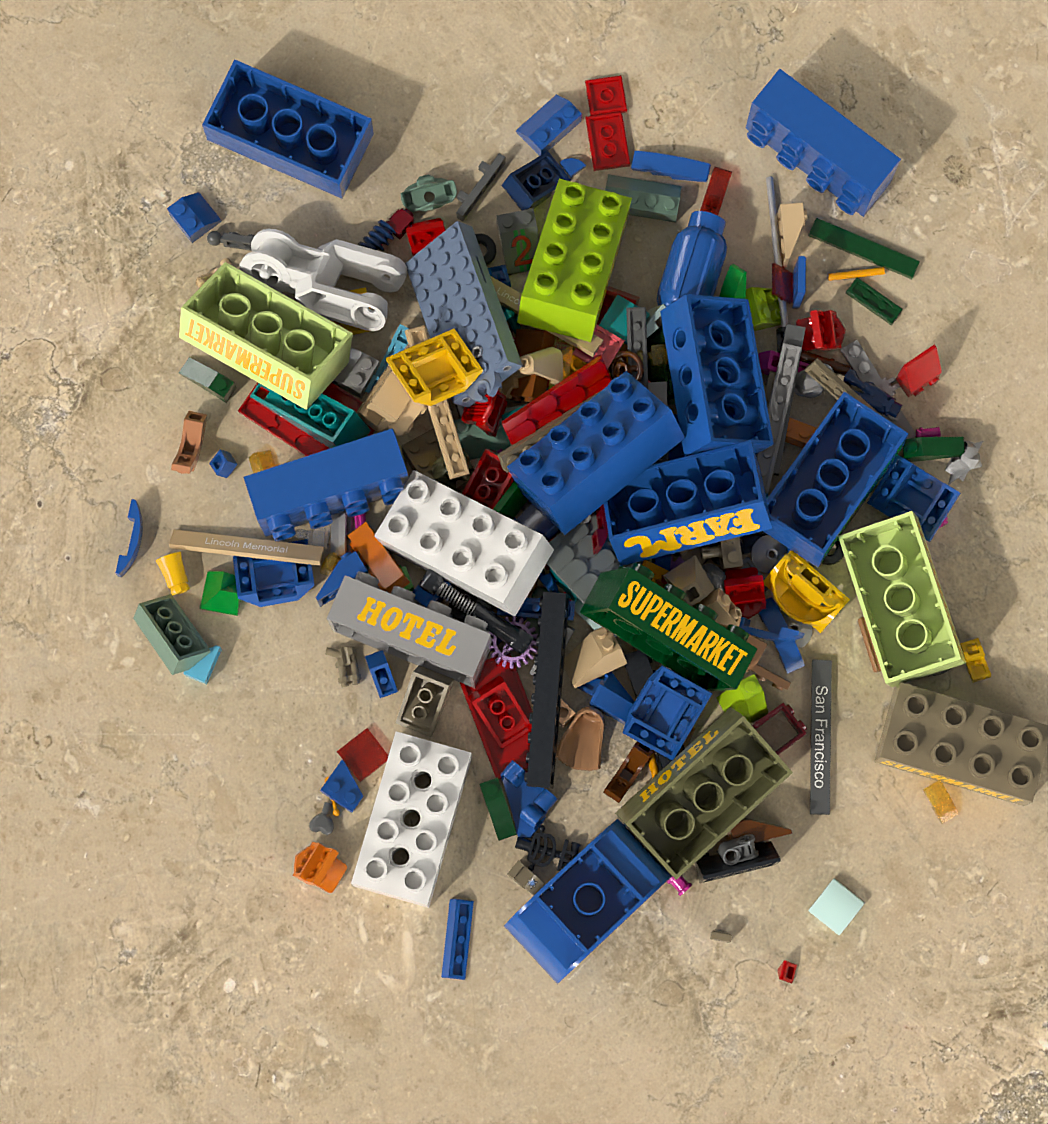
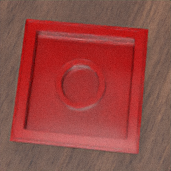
(606, 95)

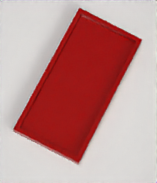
(518, 748)

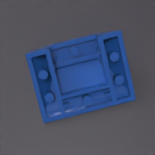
(912, 489)
(272, 581)
(665, 712)

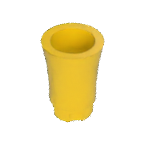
(174, 573)

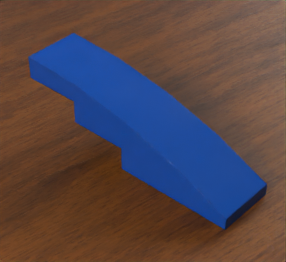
(669, 165)

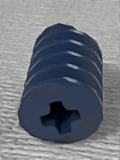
(378, 236)

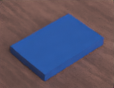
(799, 282)

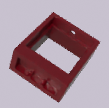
(789, 713)

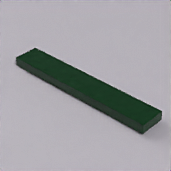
(864, 248)

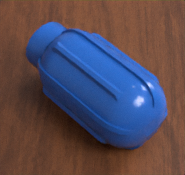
(694, 259)

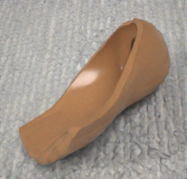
(583, 740)

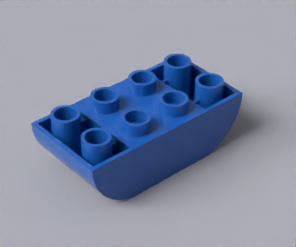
(587, 900)

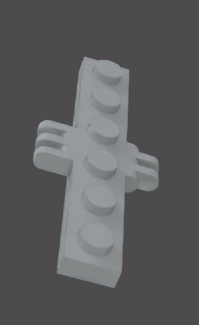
(865, 371)

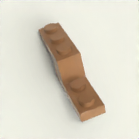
(761, 672)

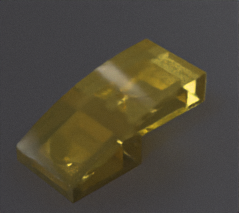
(941, 801)

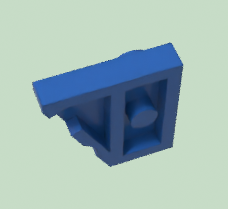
(342, 788)

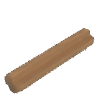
(869, 645)

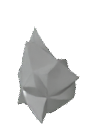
(960, 466)

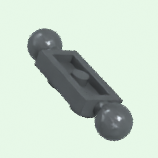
(230, 240)

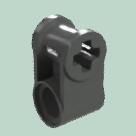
(740, 848)

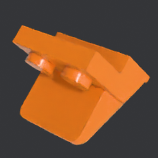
(319, 867)

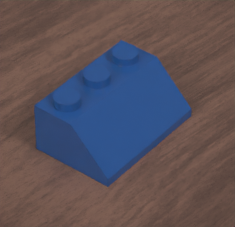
(550, 124)

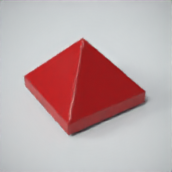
(787, 971)

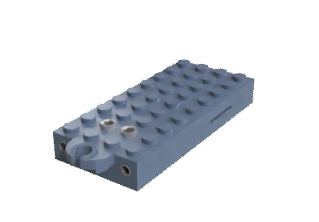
(460, 294)

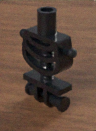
(529, 846)

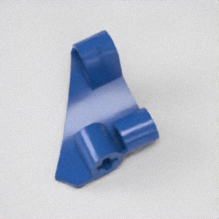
(527, 803)

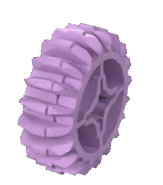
(506, 650)

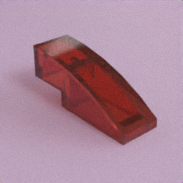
(716, 190)

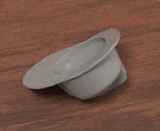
(807, 386)

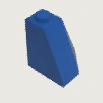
(612, 698)

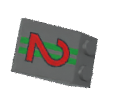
(518, 239)

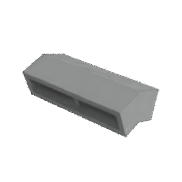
(340, 529)

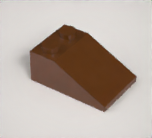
(760, 830)

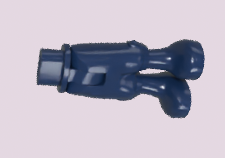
(874, 396)

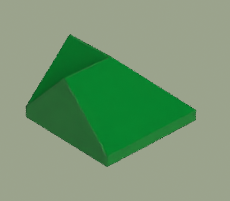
(220, 593)

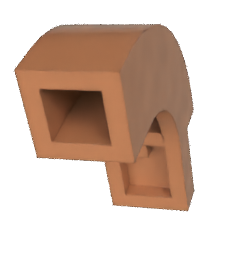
(191, 443)

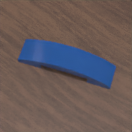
(125, 562)
(784, 635)
(787, 650)

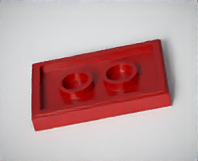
(607, 141)

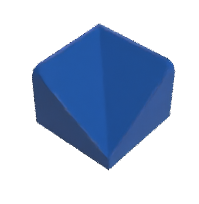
(223, 463)

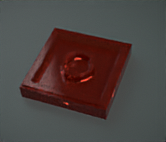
(363, 755)

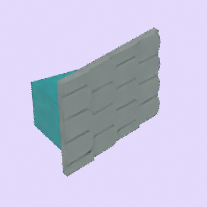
(574, 563)

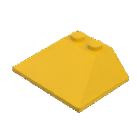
(436, 368)

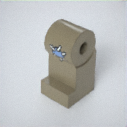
(525, 878)

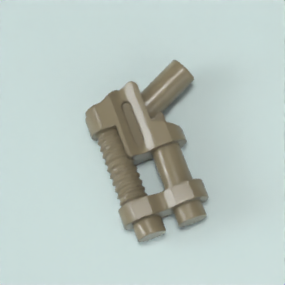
(346, 657)

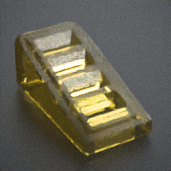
(329, 564)

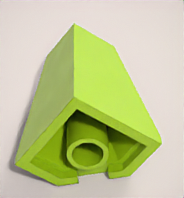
(747, 699)

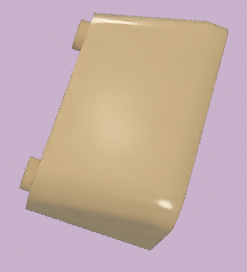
(544, 363)

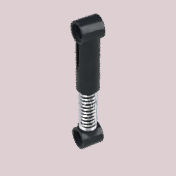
(513, 636)

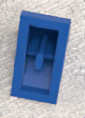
(500, 273)

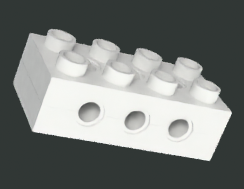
(427, 840)

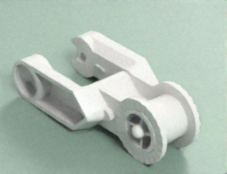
(314, 273)

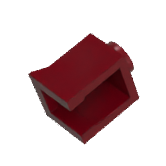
(400, 221)

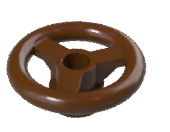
(617, 369)

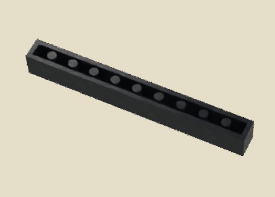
(548, 690)

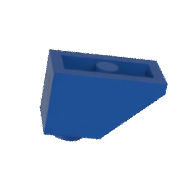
(381, 674)

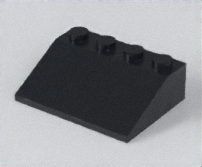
(714, 868)

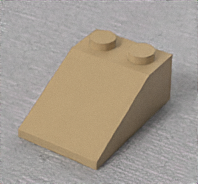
(790, 223)
(594, 657)

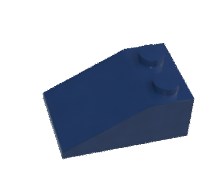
(534, 181)

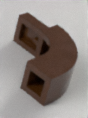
(628, 771)

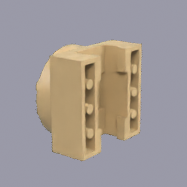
(390, 405)

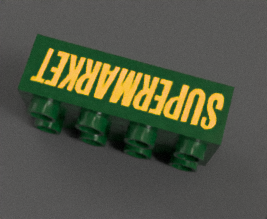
(669, 628)

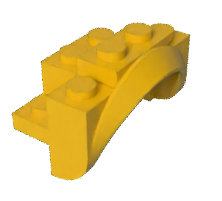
(804, 592)

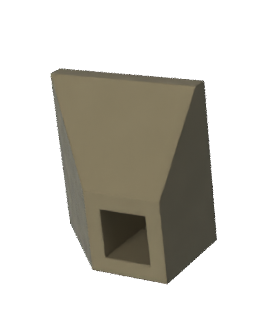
(691, 579)

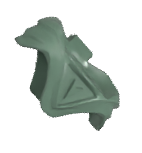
(443, 189)

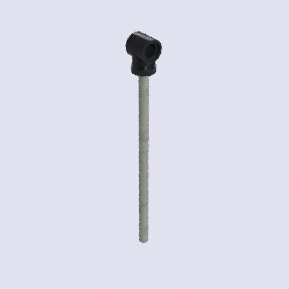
(780, 332)

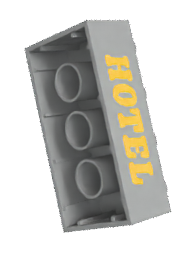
(409, 630)

